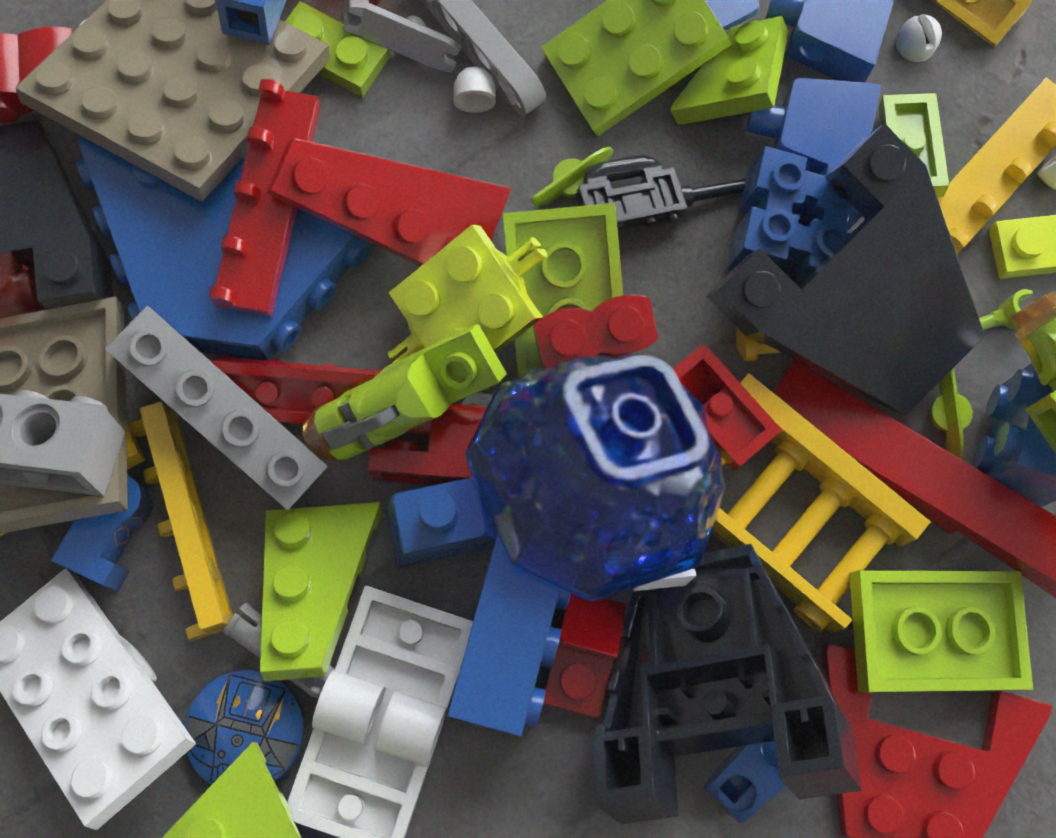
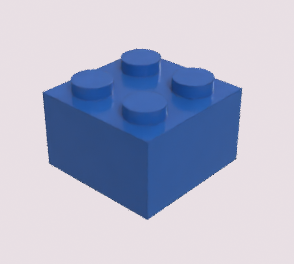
(1015, 447)

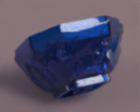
(599, 473)

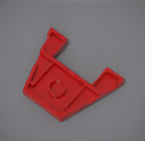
(922, 782)

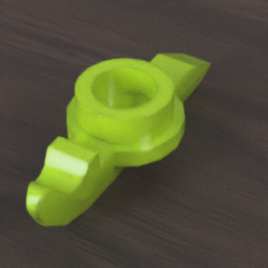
(568, 177)
(951, 414)

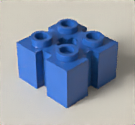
(790, 215)

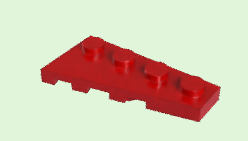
(384, 200)

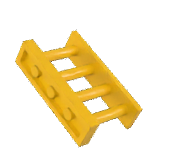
(842, 484)

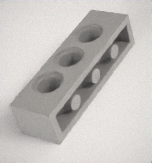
(216, 407)
(75, 457)

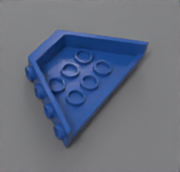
(174, 254)

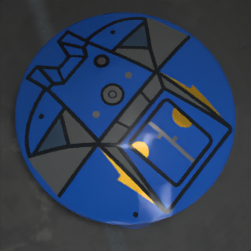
(242, 711)

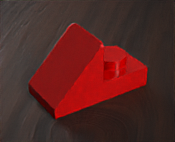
(733, 416)
(585, 655)

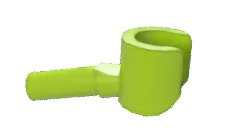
(1005, 311)

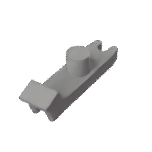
(399, 34)

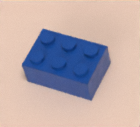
(507, 648)

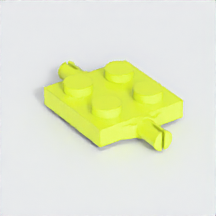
(464, 287)

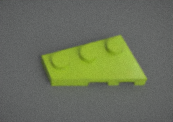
(307, 583)
(239, 805)

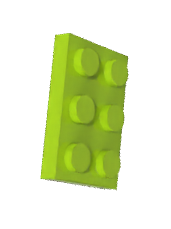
(632, 53)
(579, 265)
(940, 631)

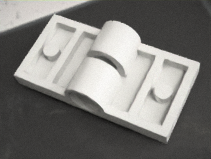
(86, 700)
(379, 718)

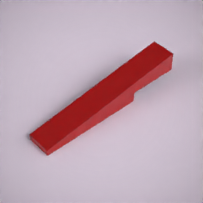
(929, 477)

